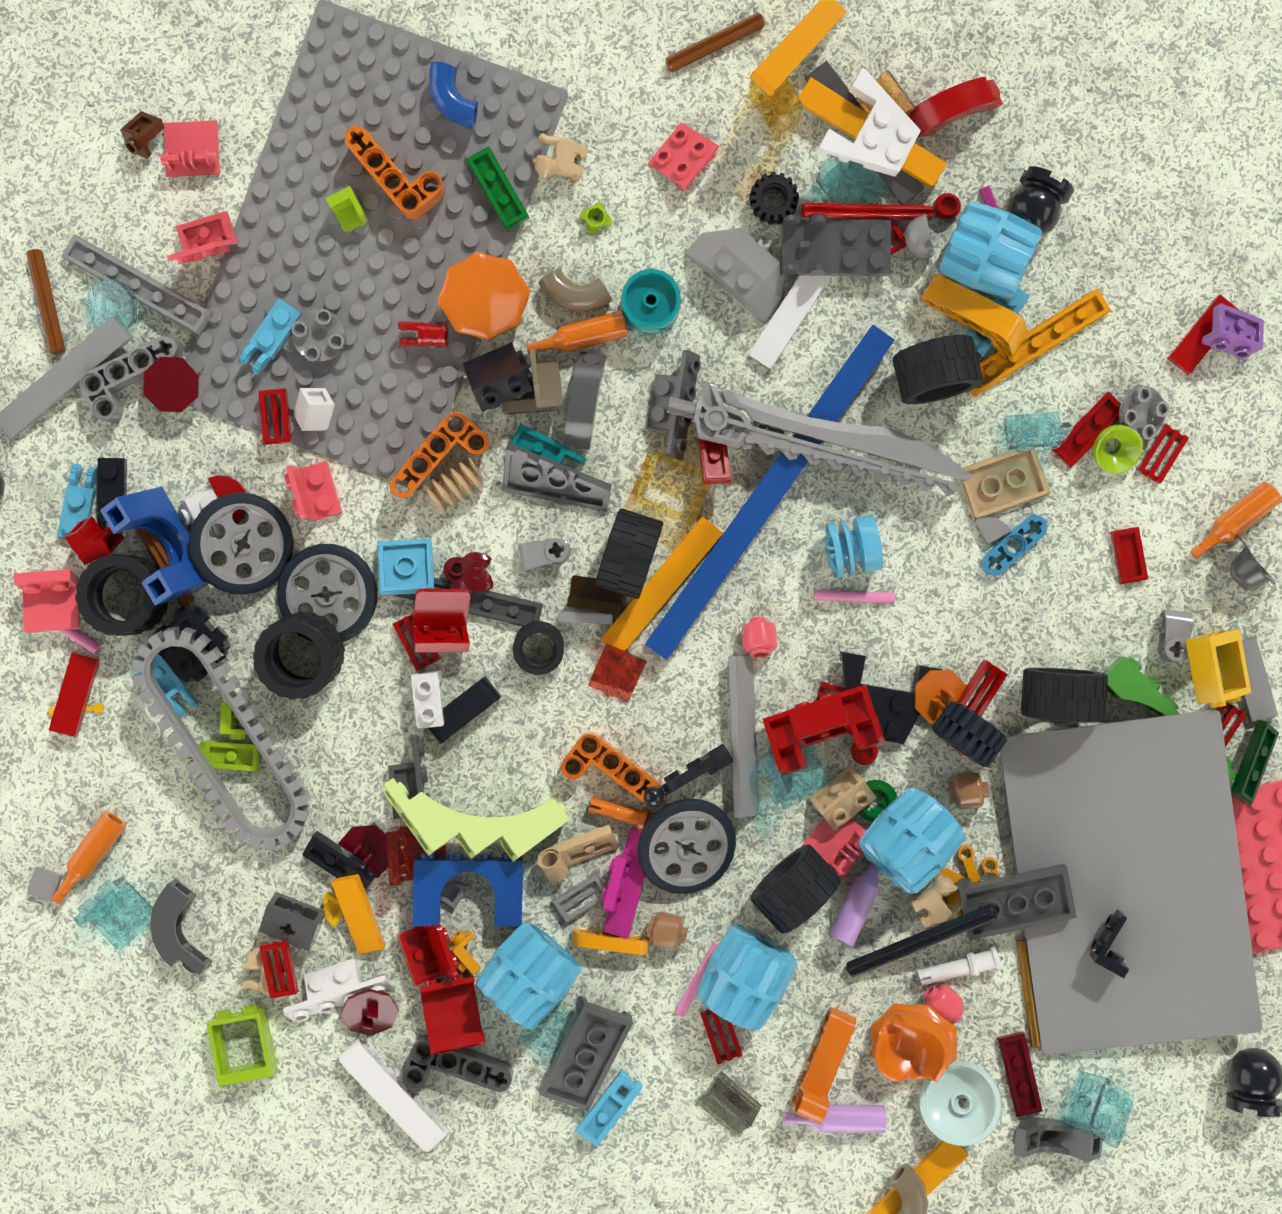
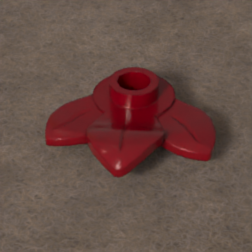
(473, 573)

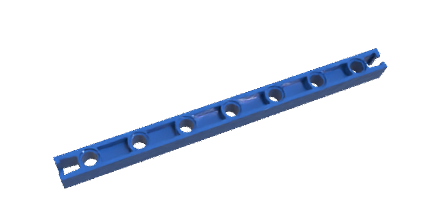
(765, 498)

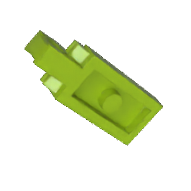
(231, 755)

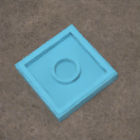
(405, 566)

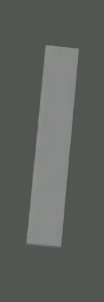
(145, 288)
(63, 377)
(743, 736)

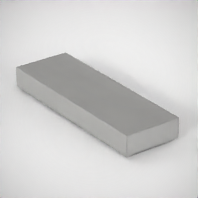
(1260, 702)

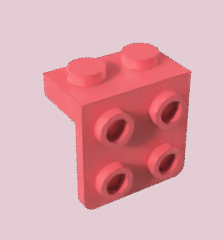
(204, 238)

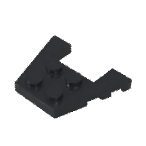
(892, 706)

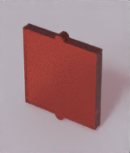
(617, 672)

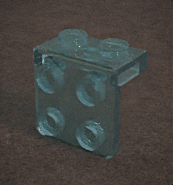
(850, 182)
(1035, 430)
(795, 784)
(116, 912)
(1099, 1108)

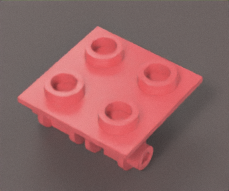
(191, 148)
(683, 156)
(838, 847)

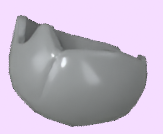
(918, 236)

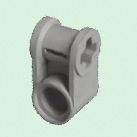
(538, 553)
(1174, 632)

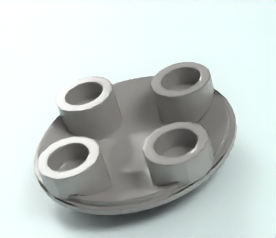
(319, 335)
(1140, 407)

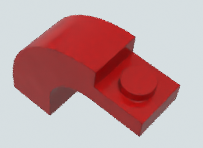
(955, 103)

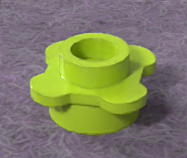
(590, 213)

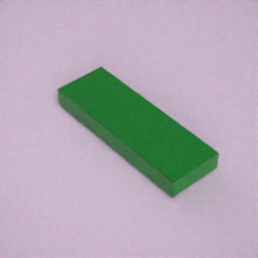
(497, 188)

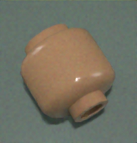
(968, 790)
(667, 931)

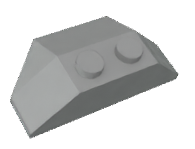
(741, 269)

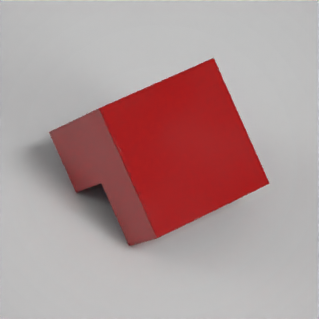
(91, 541)

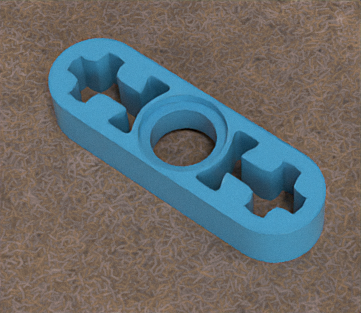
(1033, 537)

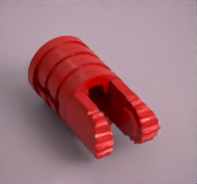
(428, 334)

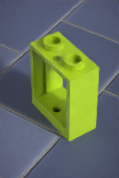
(231, 1075)

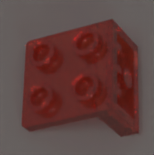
(401, 852)

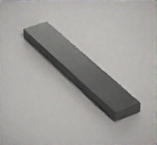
(902, 185)
(495, 605)

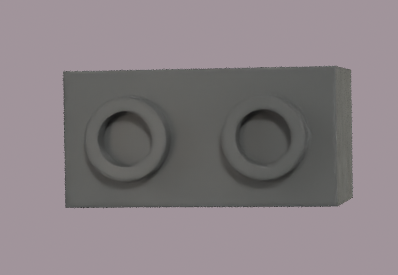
(292, 920)

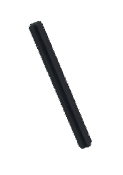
(921, 940)

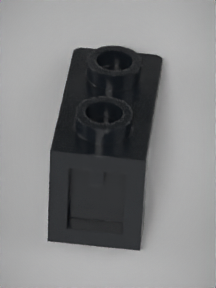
(1112, 960)

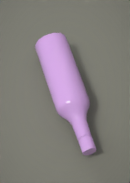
(856, 907)
(846, 1119)

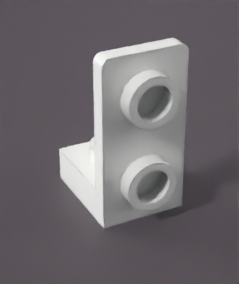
(427, 698)

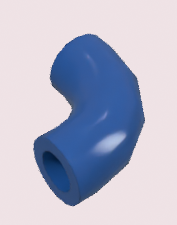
(448, 99)

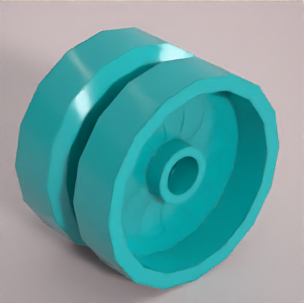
(667, 299)

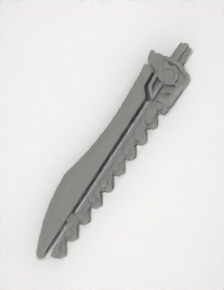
(732, 428)

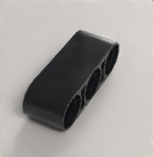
(465, 708)

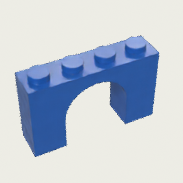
(155, 513)
(434, 871)

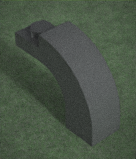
(583, 400)
(167, 929)
(1054, 1135)

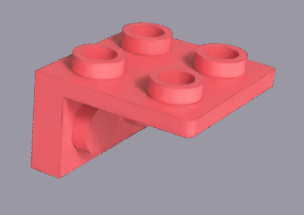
(313, 491)
(49, 600)

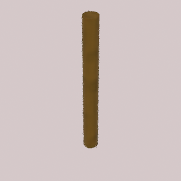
(1028, 993)

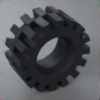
(777, 182)

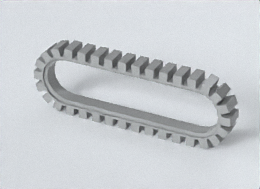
(298, 799)

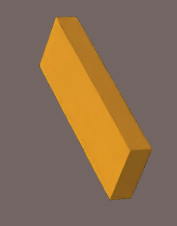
(358, 914)

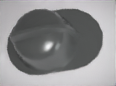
(1248, 571)

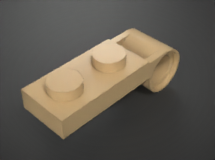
(556, 859)

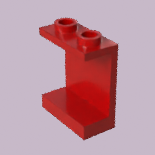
(451, 1014)

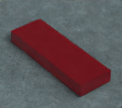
(1019, 1074)

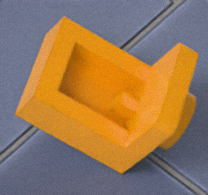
(456, 946)

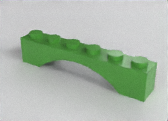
(1130, 684)

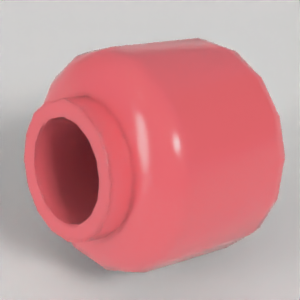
(759, 637)
(945, 1002)

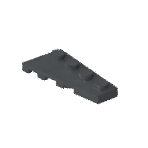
(549, 480)

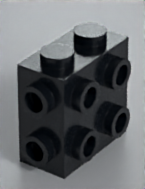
(498, 376)
(184, 661)

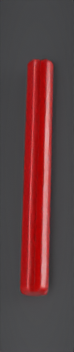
(866, 211)

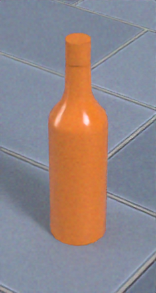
(584, 334)
(1240, 517)
(90, 852)

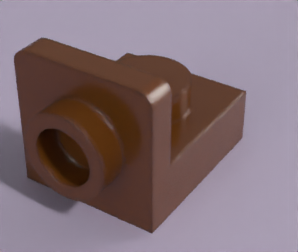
(139, 132)

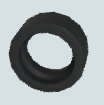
(534, 667)

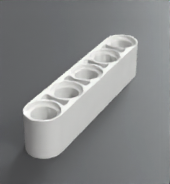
(392, 1095)

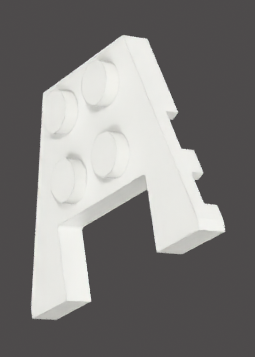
(884, 136)

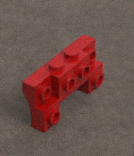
(822, 721)

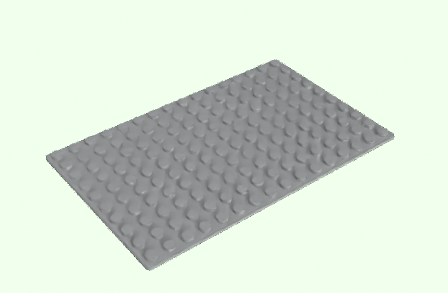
(383, 271)

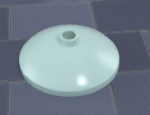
(942, 1107)

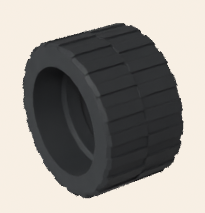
(937, 369)
(629, 553)
(91, 603)
(274, 673)
(1064, 694)
(795, 889)

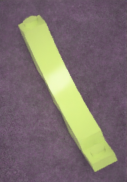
(437, 824)

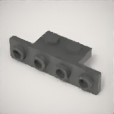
(677, 387)
(411, 774)

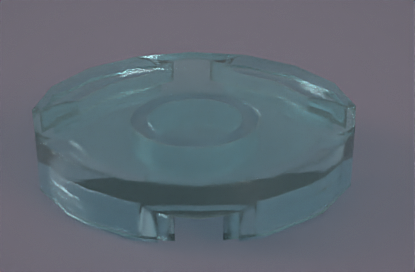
(111, 299)

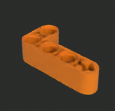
(389, 171)
(432, 459)
(597, 758)
(824, 1063)

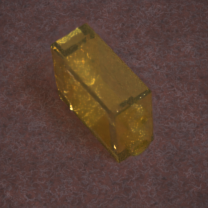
(783, 105)
(649, 466)

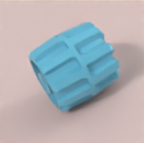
(990, 250)
(912, 840)
(528, 975)
(746, 977)

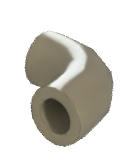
(572, 295)
(911, 1190)

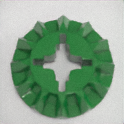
(888, 796)

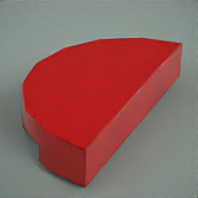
(226, 485)

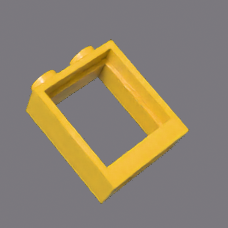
(1206, 668)

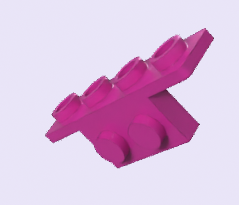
(624, 888)

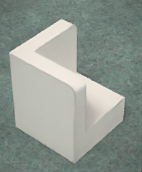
(313, 409)

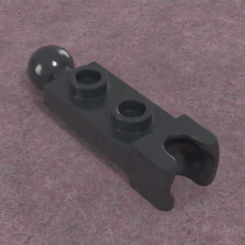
(711, 762)

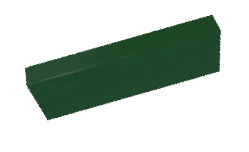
(1254, 762)

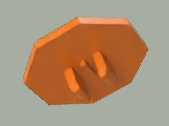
(936, 692)

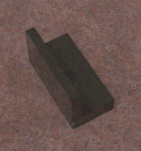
(729, 1104)

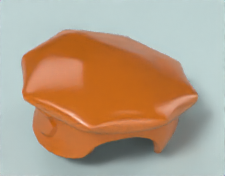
(483, 296)
(913, 1043)

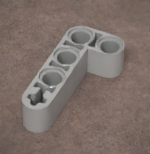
(133, 373)

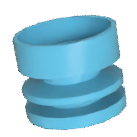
(853, 546)

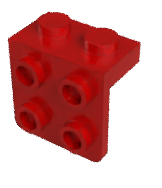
(441, 620)
(427, 953)

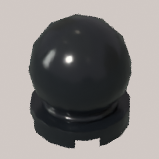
(1040, 198)
(1255, 1082)

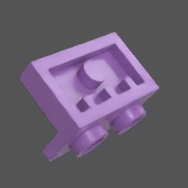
(1235, 332)

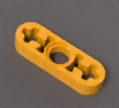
(601, 941)

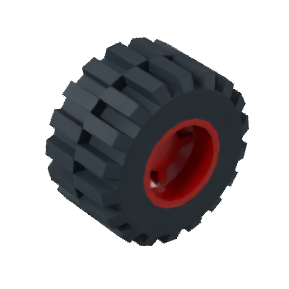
(969, 733)

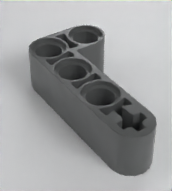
(458, 1069)

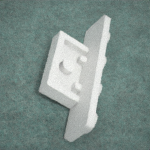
(331, 988)

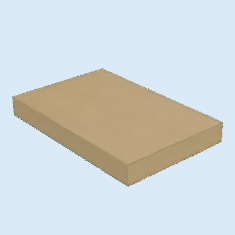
(1004, 482)

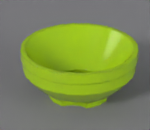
(1126, 454)

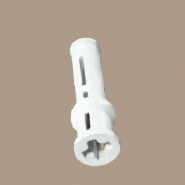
(972, 964)

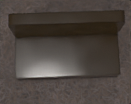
(588, 596)

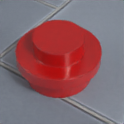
(947, 206)
(865, 756)

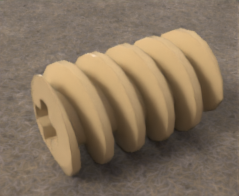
(455, 485)

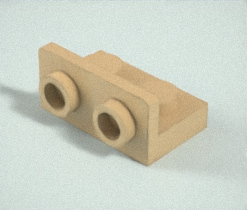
(842, 797)

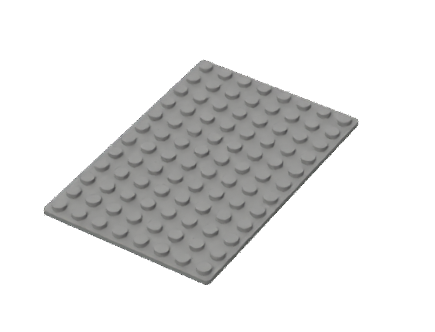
(1144, 831)

